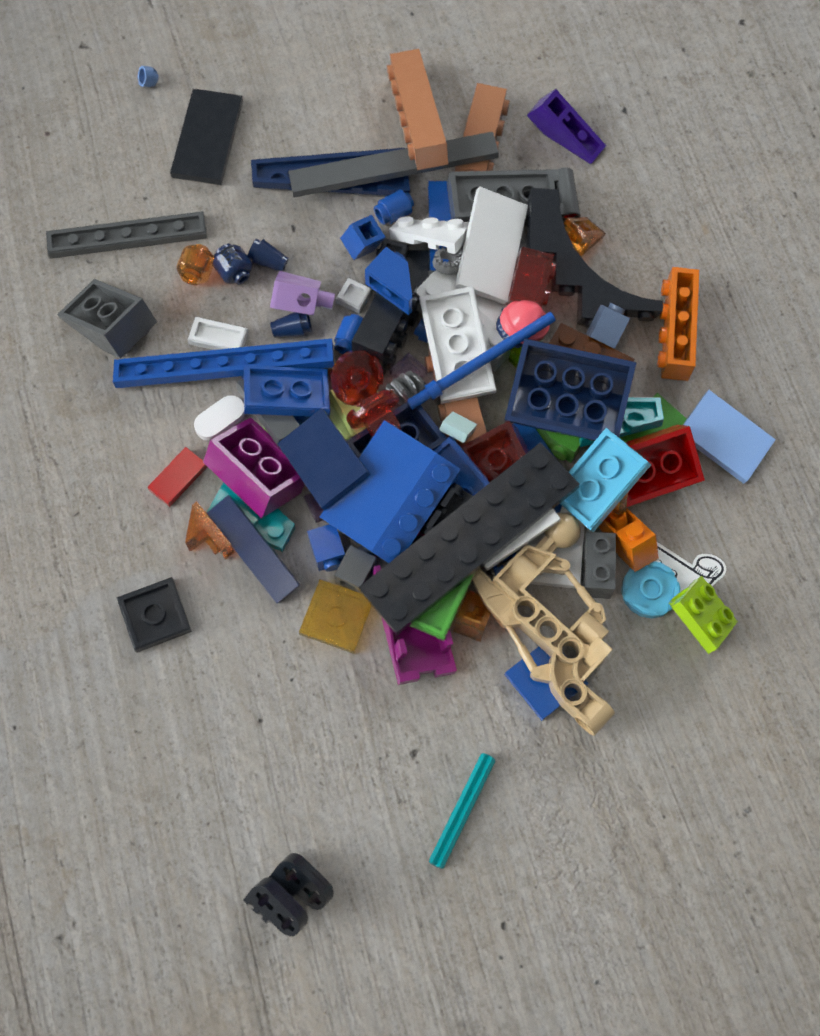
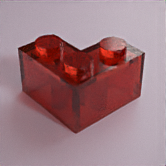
(532, 276)

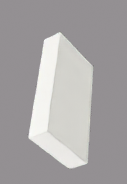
(216, 335)

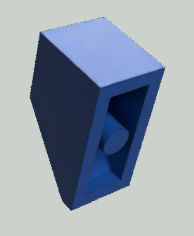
(391, 279)

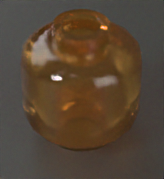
(195, 264)

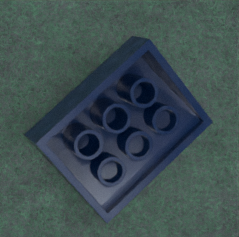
(569, 390)

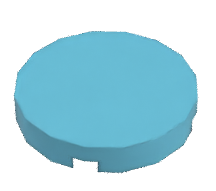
(650, 590)

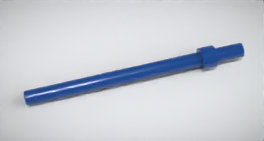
(434, 389)

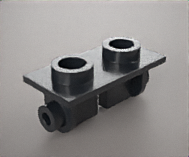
(451, 500)

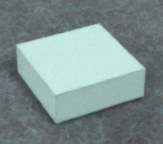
(458, 427)

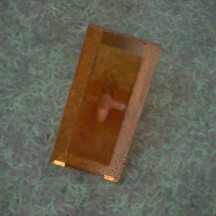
(472, 617)

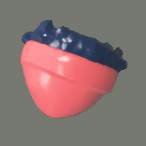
(517, 316)

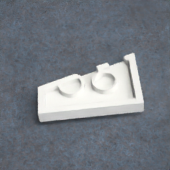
(430, 230)

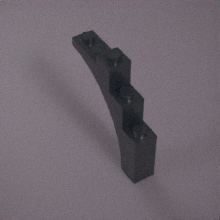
(572, 274)

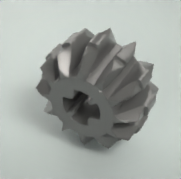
(406, 386)

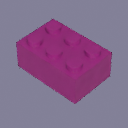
(253, 467)

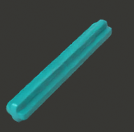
(462, 811)

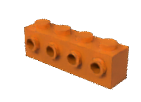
(680, 324)

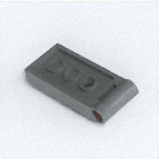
(512, 184)

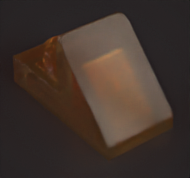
(583, 233)
(202, 529)

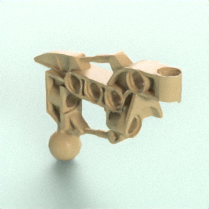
(509, 592)

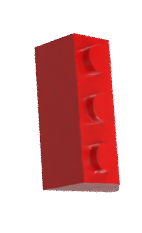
(672, 463)

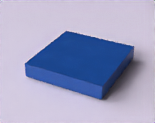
(533, 692)

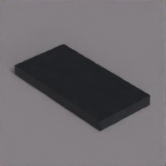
(206, 136)

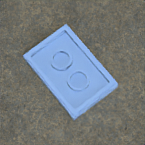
(728, 436)

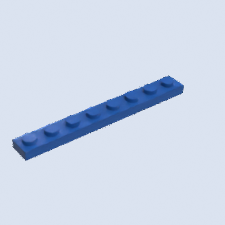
(220, 363)

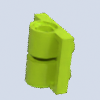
(704, 614)

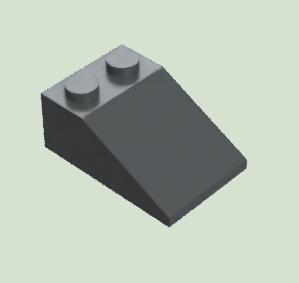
(109, 317)

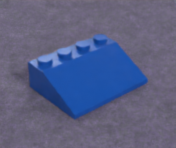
(397, 495)

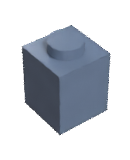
(608, 325)

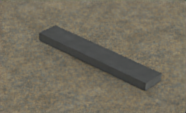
(126, 234)

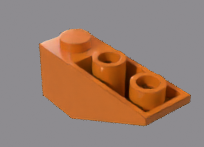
(634, 540)

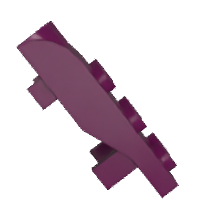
(418, 653)

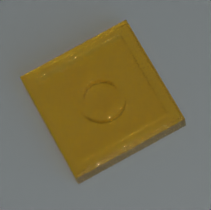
(336, 616)

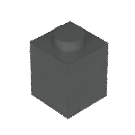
(355, 568)

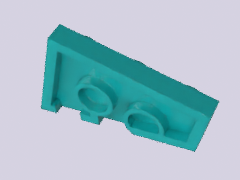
(639, 416)
(274, 527)

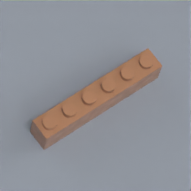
(417, 110)

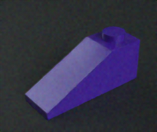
(565, 126)

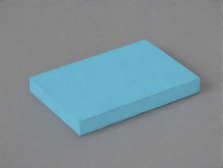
(604, 478)

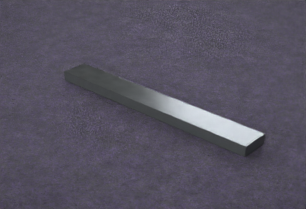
(387, 166)

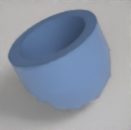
(147, 76)

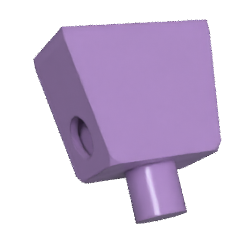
(289, 290)

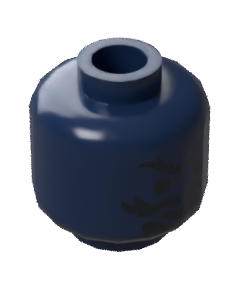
(232, 264)

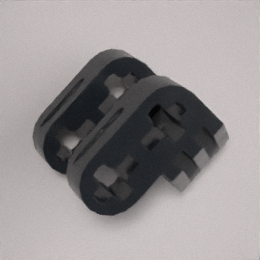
(275, 894)

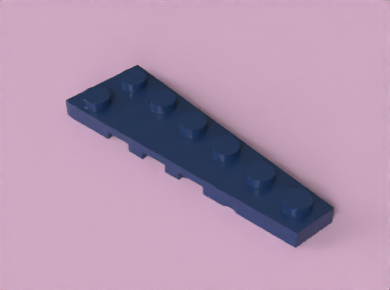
(274, 173)

